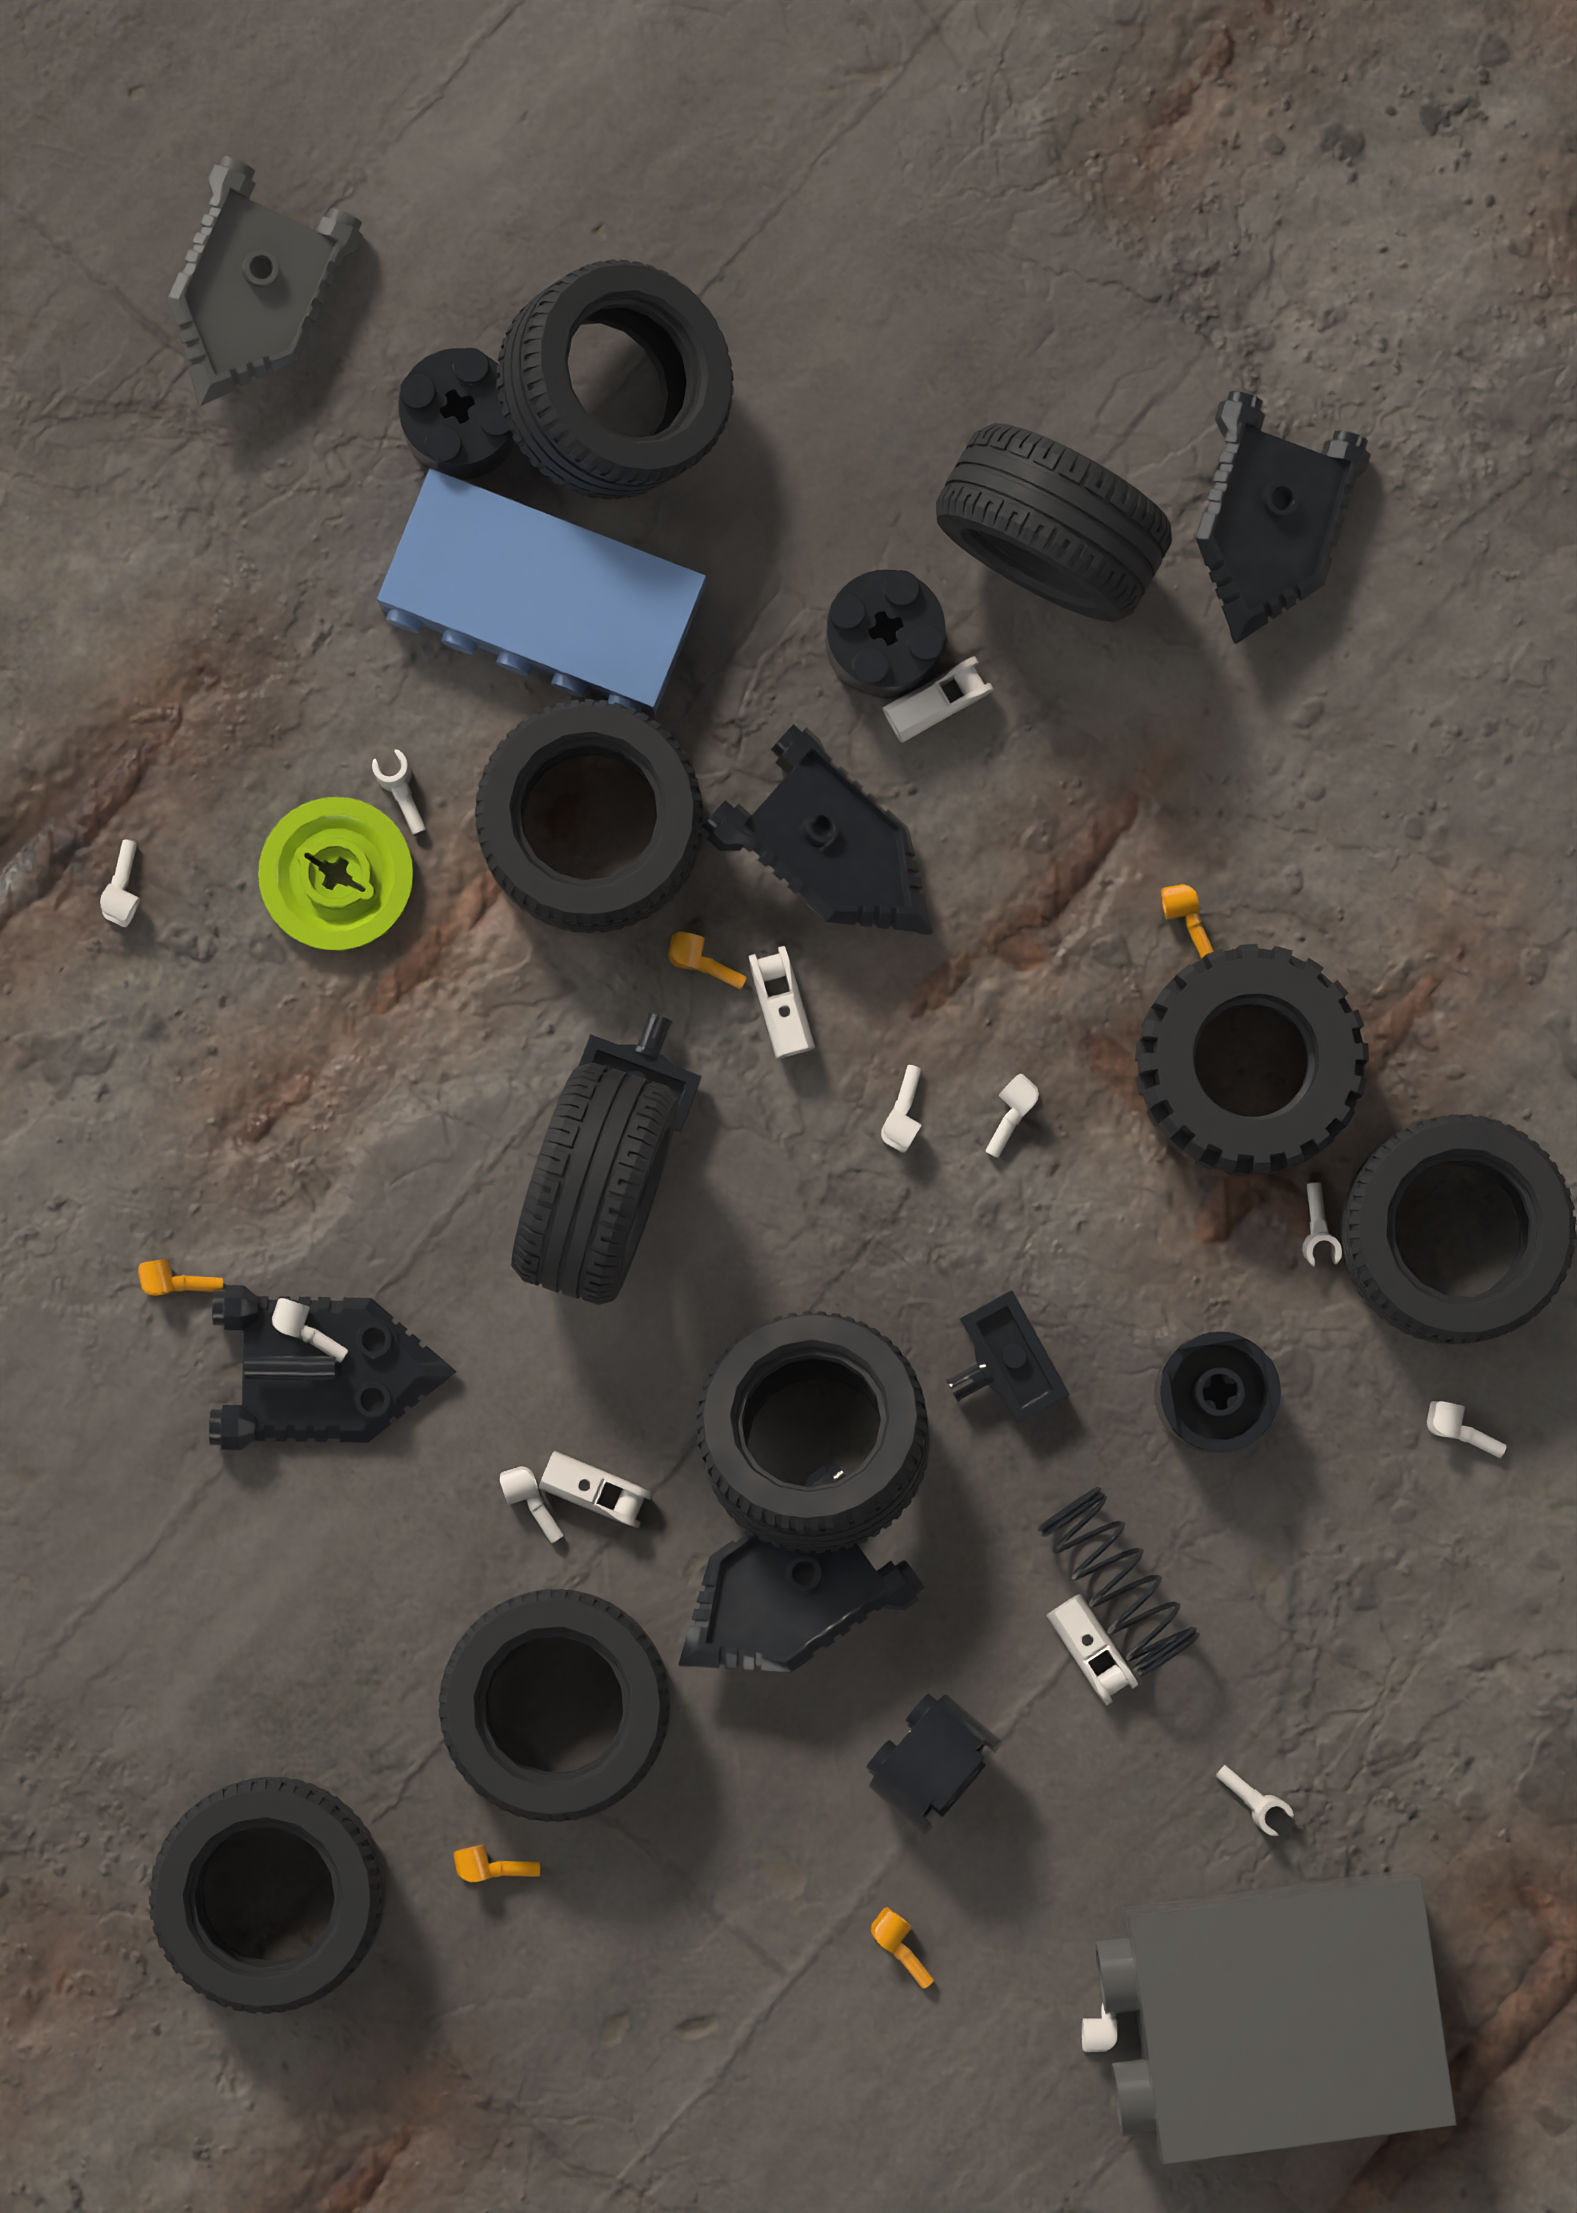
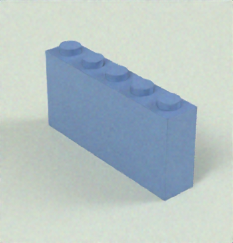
(540, 594)

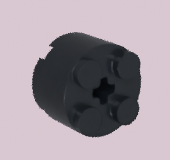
(435, 437)
(898, 602)
(1235, 1363)
(932, 1761)

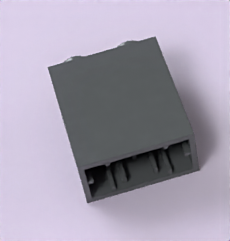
(1279, 2017)

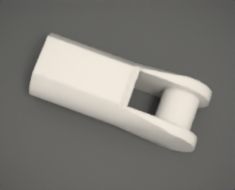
(929, 703)
(782, 1012)
(584, 1486)
(1086, 1640)

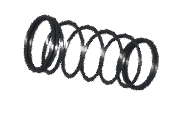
(1162, 1650)

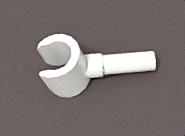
(399, 786)
(115, 902)
(1021, 1097)
(899, 1128)
(1319, 1226)
(290, 1319)
(1446, 1421)
(521, 1485)
(1253, 1799)
(1099, 2033)

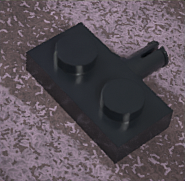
(647, 1062)
(1009, 1359)

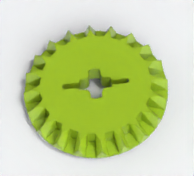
(330, 832)

